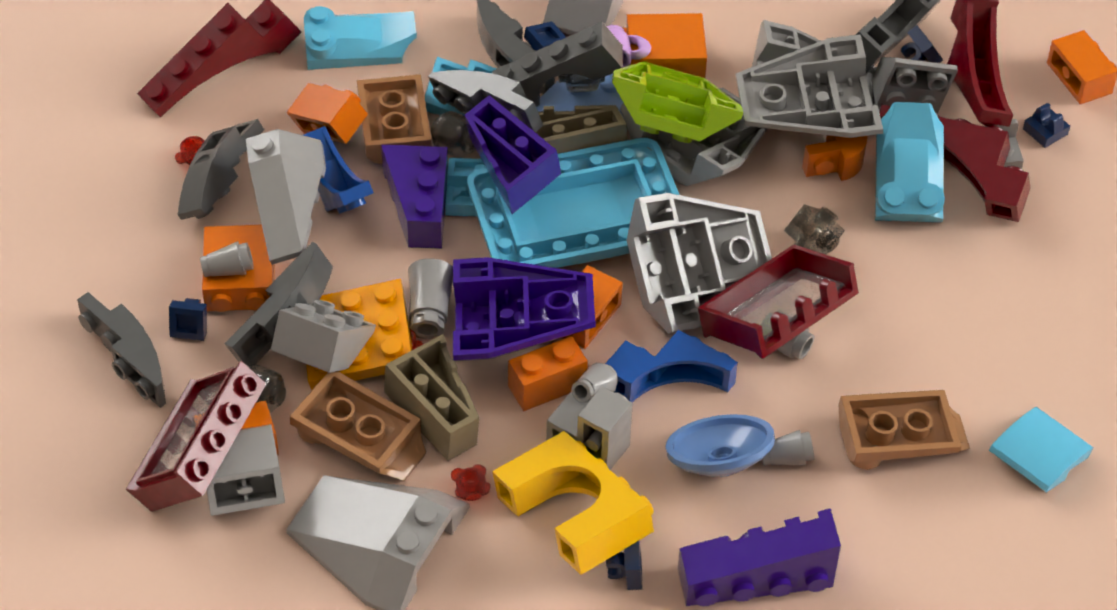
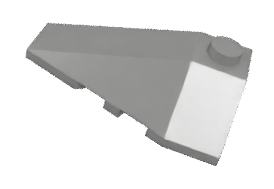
(286, 185)

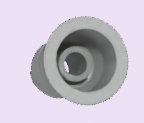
(429, 296)

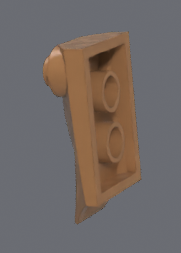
(394, 113)
(360, 426)
(899, 426)

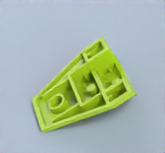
(674, 102)

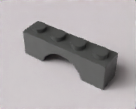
(891, 27)
(588, 53)

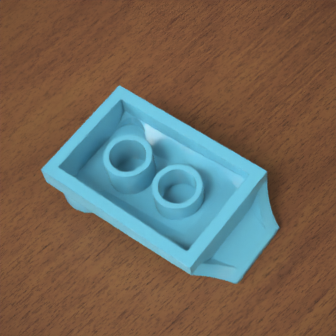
(356, 38)
(910, 165)

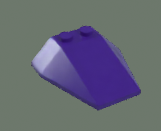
(516, 306)

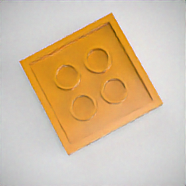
(381, 305)

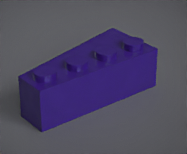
(761, 562)

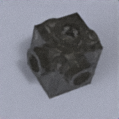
(815, 229)

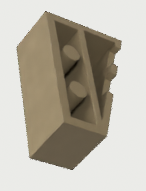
(583, 127)
(431, 389)

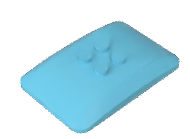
(581, 212)

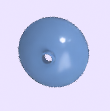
(720, 444)

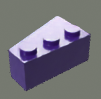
(512, 153)
(419, 191)

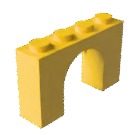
(566, 466)

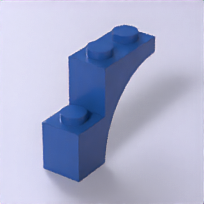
(340, 185)
(680, 360)

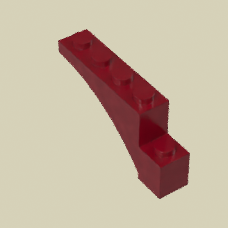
(216, 47)
(977, 61)
(980, 157)

